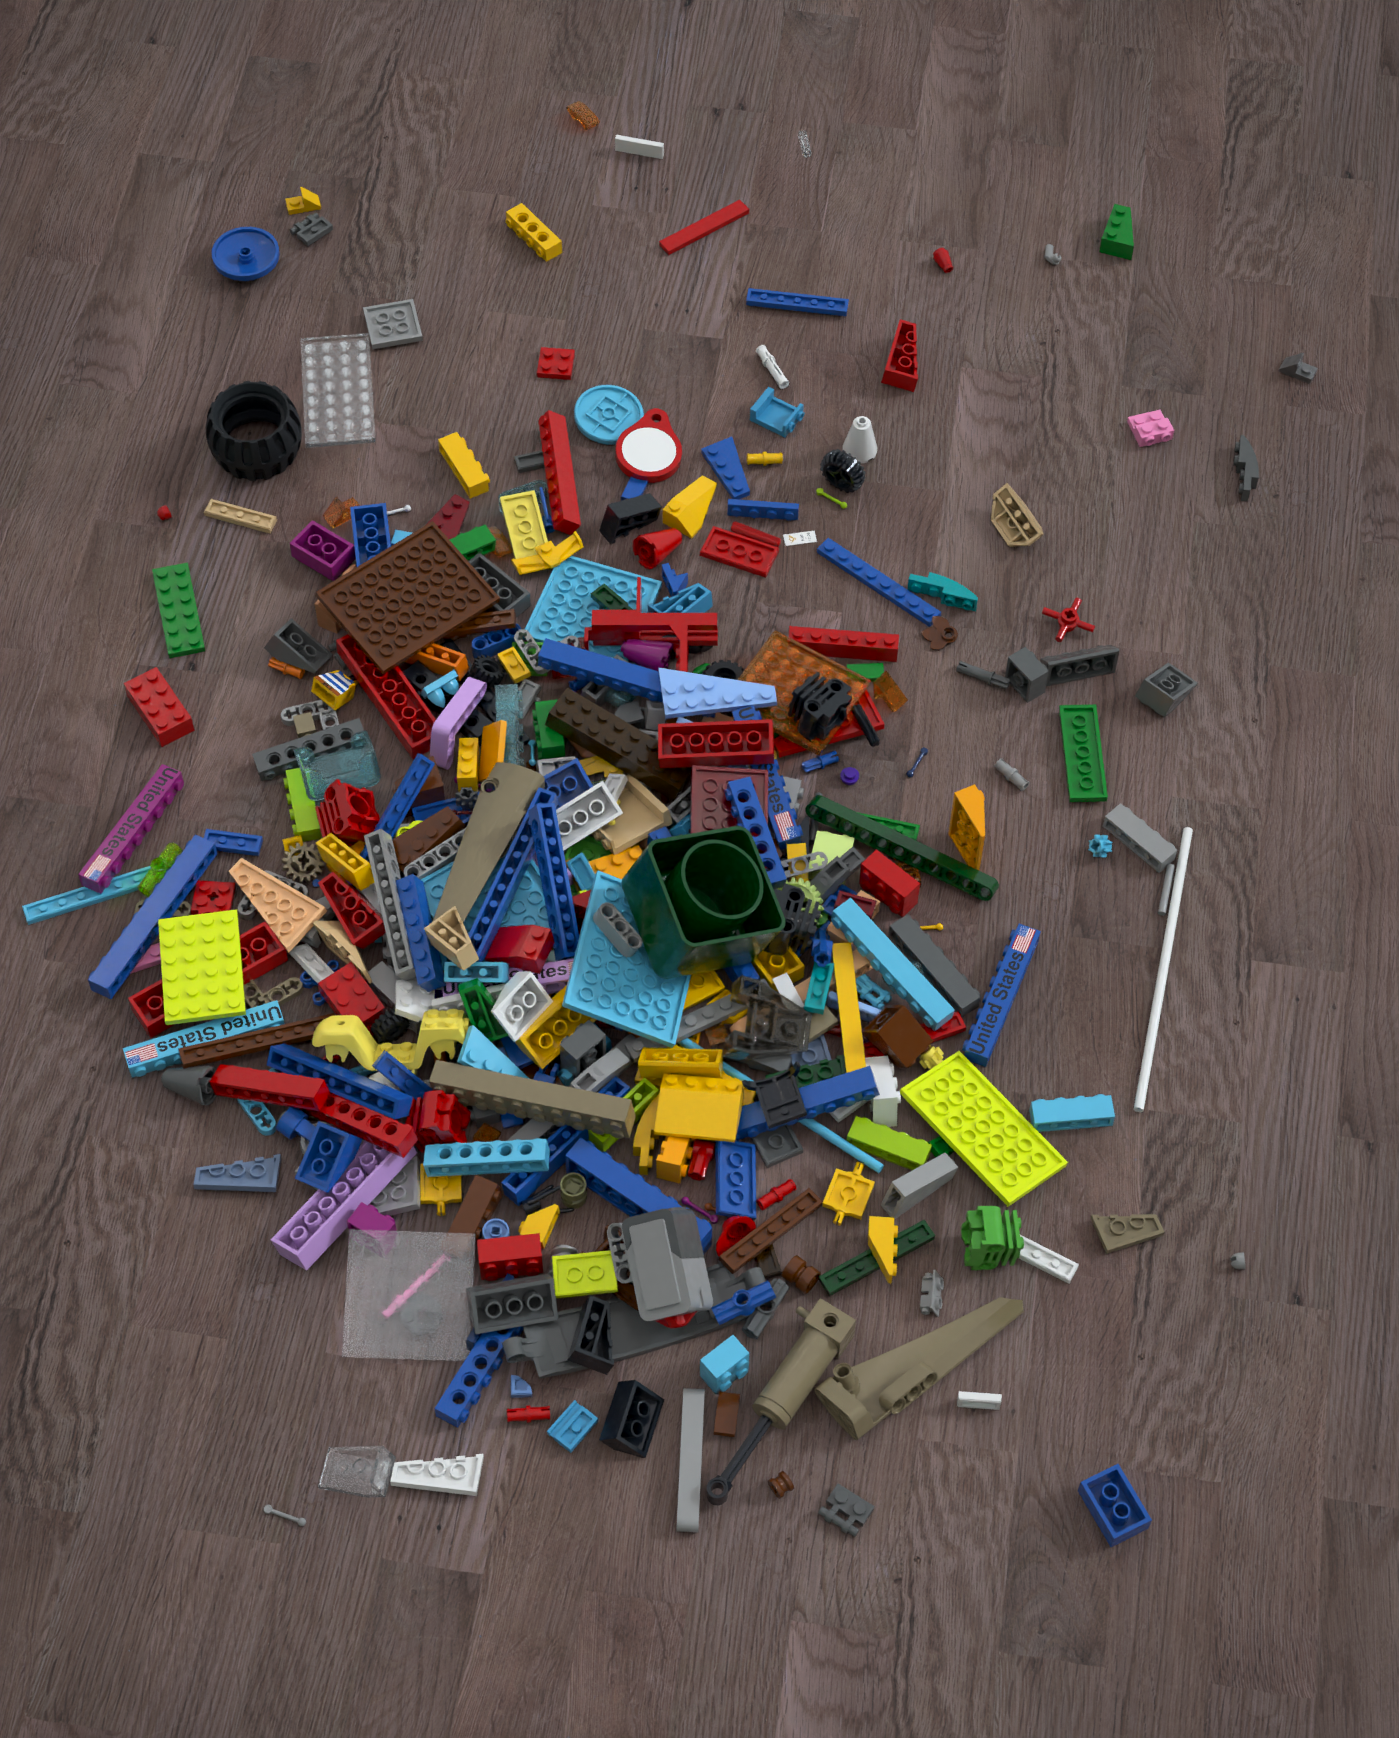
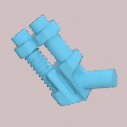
(866, 986)

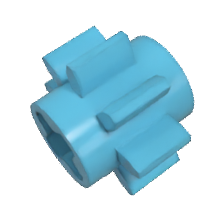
(1100, 846)

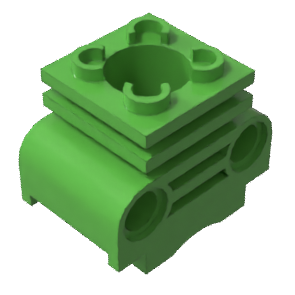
(991, 1238)

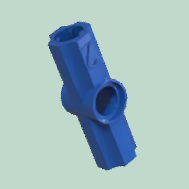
(821, 948)
(732, 1307)

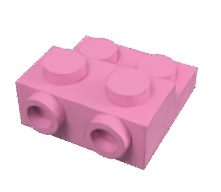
(1151, 428)

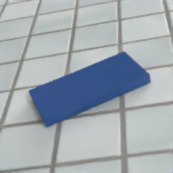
(735, 1179)

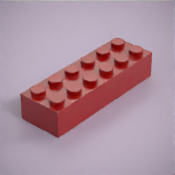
(716, 743)

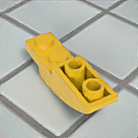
(645, 1137)

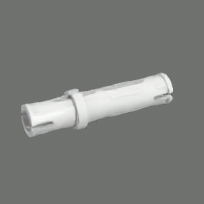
(769, 361)

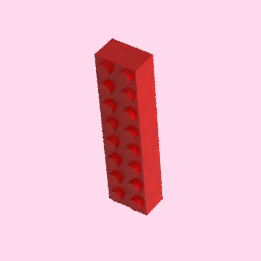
(392, 697)
(259, 954)

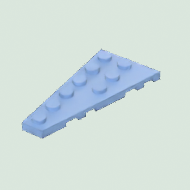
(703, 694)

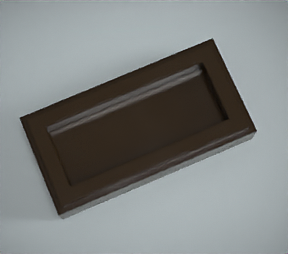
(768, 1263)

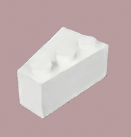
(884, 1105)

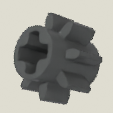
(466, 798)

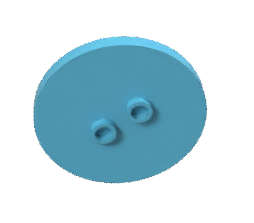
(606, 412)

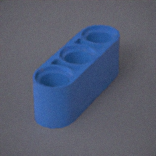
(493, 642)

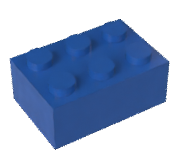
(1114, 1505)

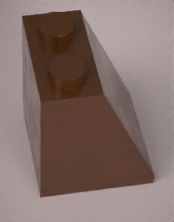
(431, 791)
(898, 1035)

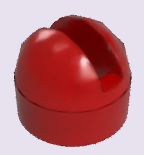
(164, 513)

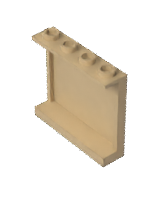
(640, 816)

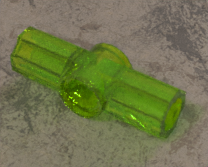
(163, 862)

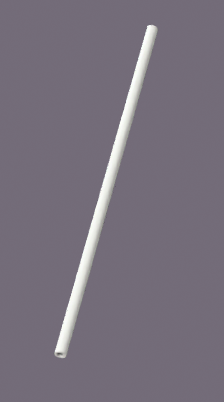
(1163, 971)

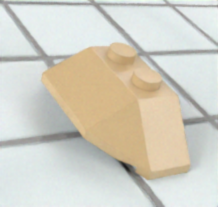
(1014, 518)

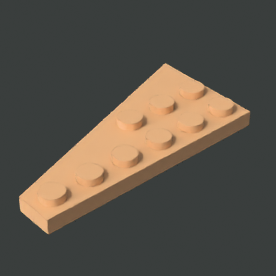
(281, 906)

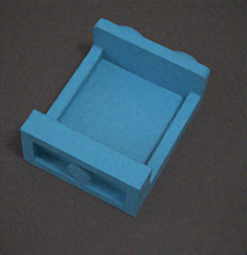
(775, 413)

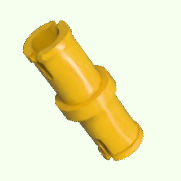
(765, 458)

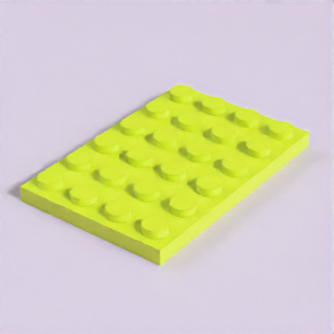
(201, 967)

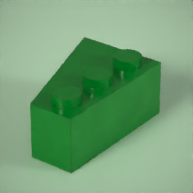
(1118, 234)

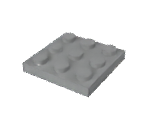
(392, 324)

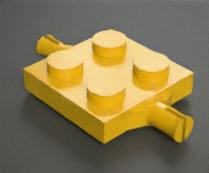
(440, 1190)
(848, 1193)

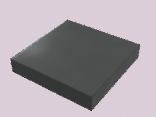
(777, 1145)

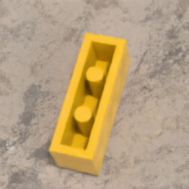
(468, 763)

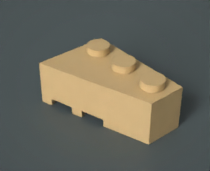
(451, 939)

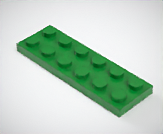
(178, 610)
(1083, 753)

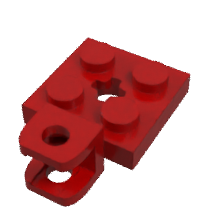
(205, 890)

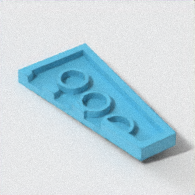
(483, 1054)

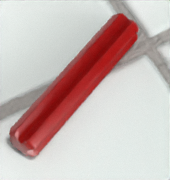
(755, 534)

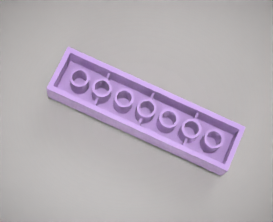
(326, 1214)

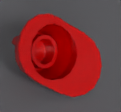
(733, 1231)

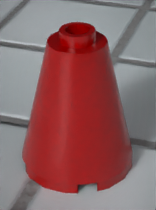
(656, 546)

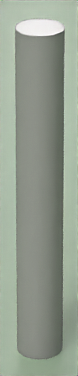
(1166, 889)

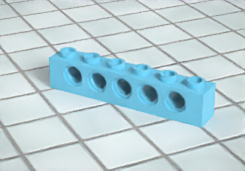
(486, 1157)

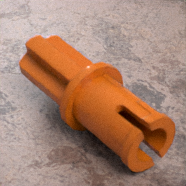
(286, 668)

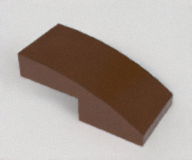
(726, 1414)

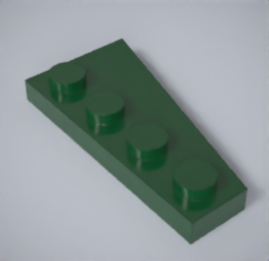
(817, 1072)

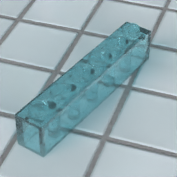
(508, 709)

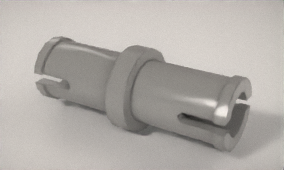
(1011, 774)

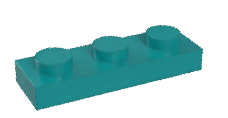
(818, 988)

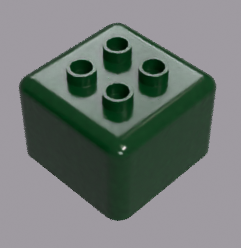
(702, 902)

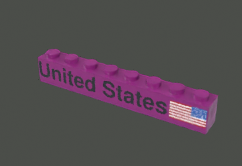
(131, 829)

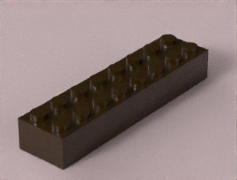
(615, 742)

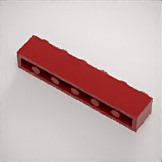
(848, 643)
(269, 1087)

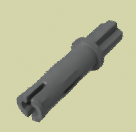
(984, 675)

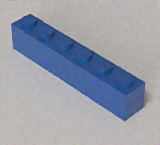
(416, 918)

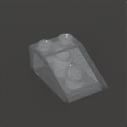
(357, 1470)

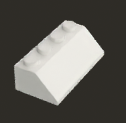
(586, 814)

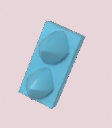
(434, 690)

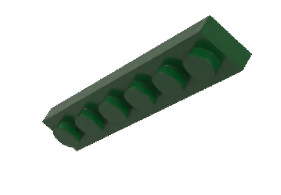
(866, 1264)

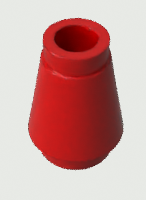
(943, 259)

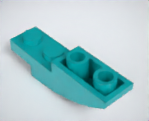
(948, 590)

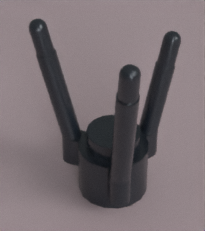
(532, 1203)

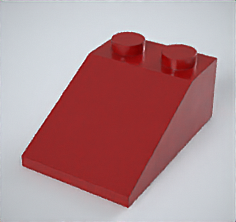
(522, 947)

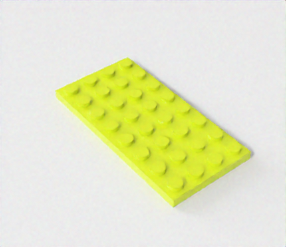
(983, 1128)

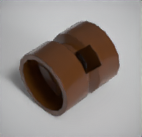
(798, 1272)

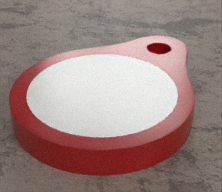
(649, 448)

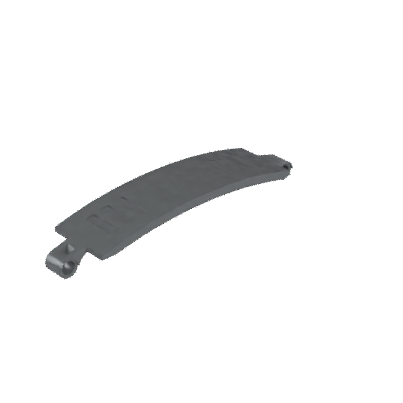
(551, 1341)

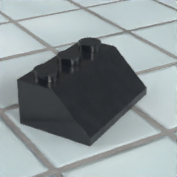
(631, 1418)

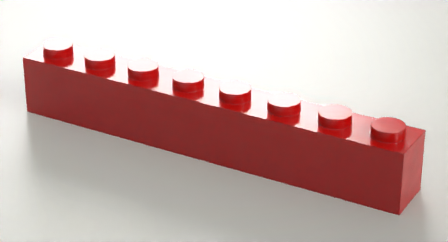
(559, 472)

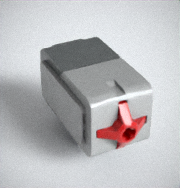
(664, 1264)

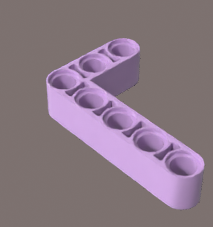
(452, 719)

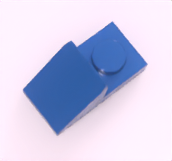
(673, 582)

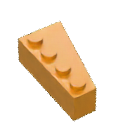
(673, 1158)

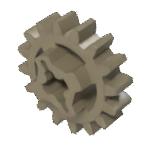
(295, 862)

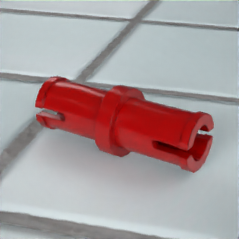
(776, 1194)
(528, 1414)

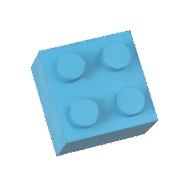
(724, 1365)

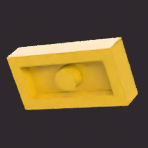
(514, 665)

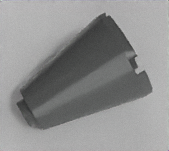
(191, 1083)

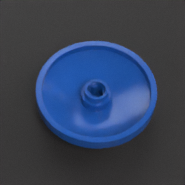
(245, 253)

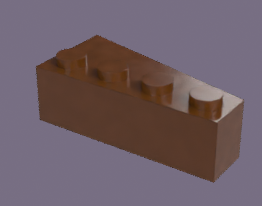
(426, 836)
(477, 1207)

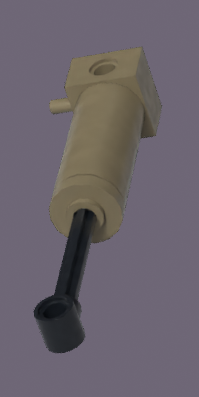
(824, 1337)

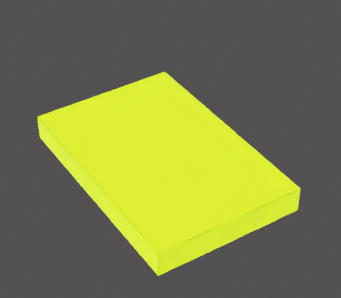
(584, 1274)

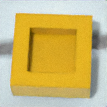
(292, 842)

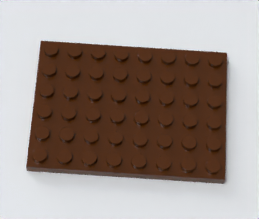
(407, 597)

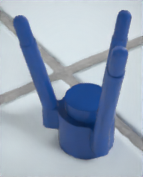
(546, 518)

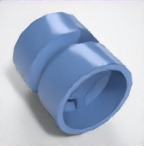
(495, 1228)

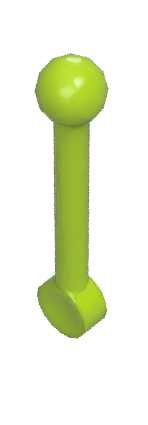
(819, 491)

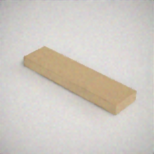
(240, 516)

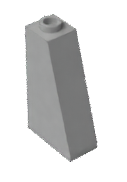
(918, 1184)

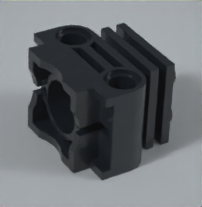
(819, 706)
(798, 923)

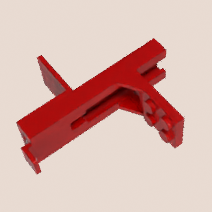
(617, 626)

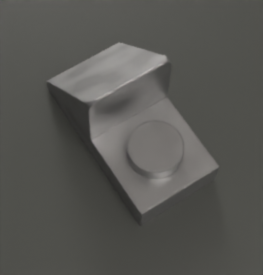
(1296, 368)

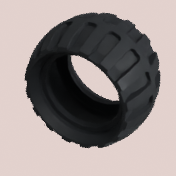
(248, 404)

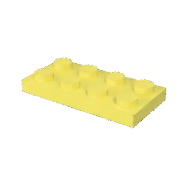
(523, 523)

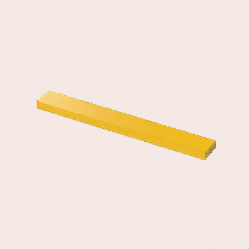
(848, 1007)

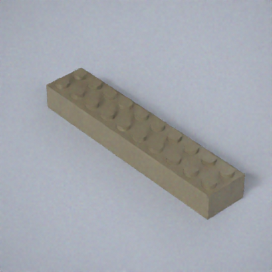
(535, 1099)

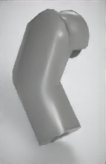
(1049, 256)

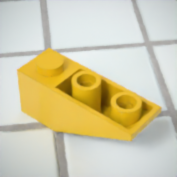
(881, 1242)

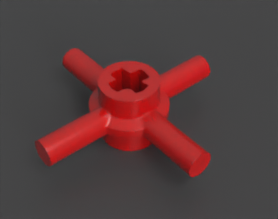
(1068, 619)

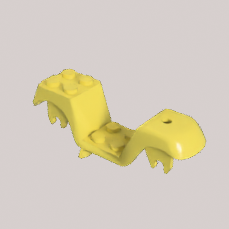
(347, 1033)

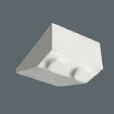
(520, 1004)

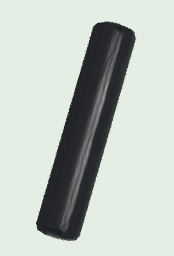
(865, 725)

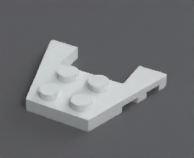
(412, 1000)

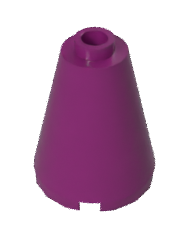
(648, 653)

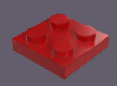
(555, 363)

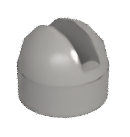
(1238, 1261)

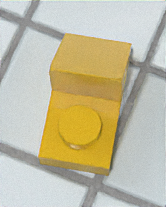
(306, 202)

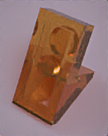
(339, 511)
(888, 690)

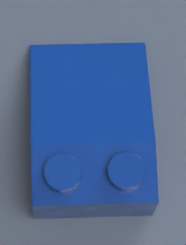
(327, 1156)

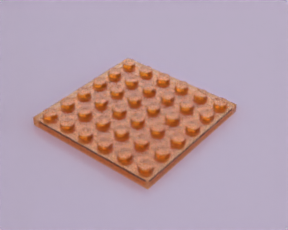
(787, 665)

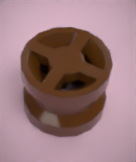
(780, 1484)

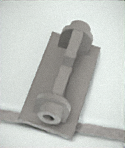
(932, 1285)

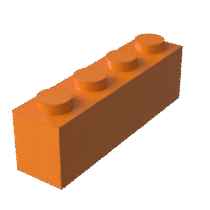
(442, 660)

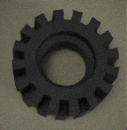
(487, 670)
(389, 1027)

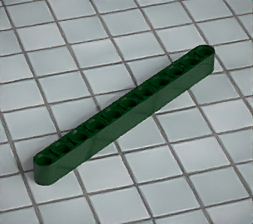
(912, 852)

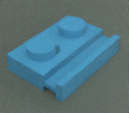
(572, 1426)

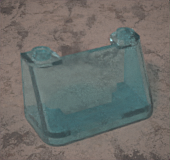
(351, 766)

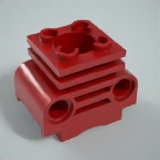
(347, 812)
(438, 1119)

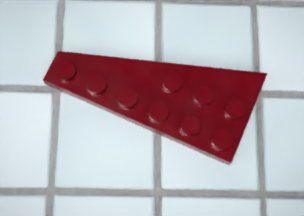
(451, 516)

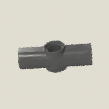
(759, 1318)

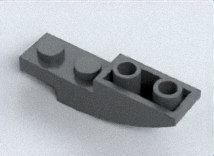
(1247, 466)
(835, 873)
(768, 1064)

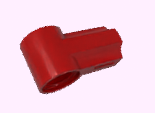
(702, 1154)

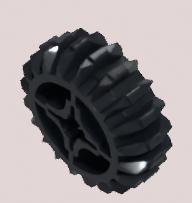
(842, 471)

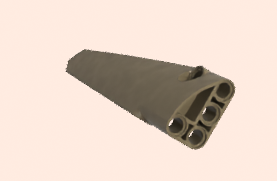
(489, 833)
(890, 1382)

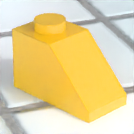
(540, 1222)

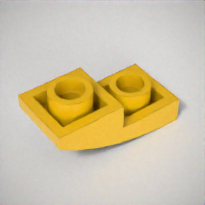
(793, 851)

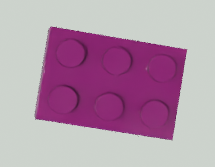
(322, 550)

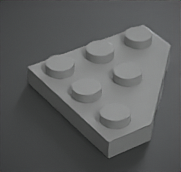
(402, 1192)

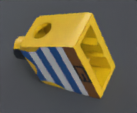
(334, 688)

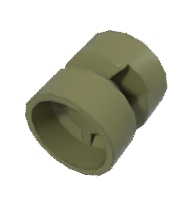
(573, 1190)

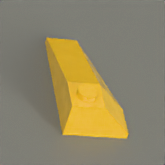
(690, 506)

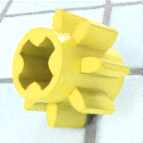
(931, 1057)

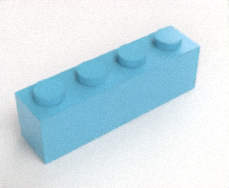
(1072, 1113)

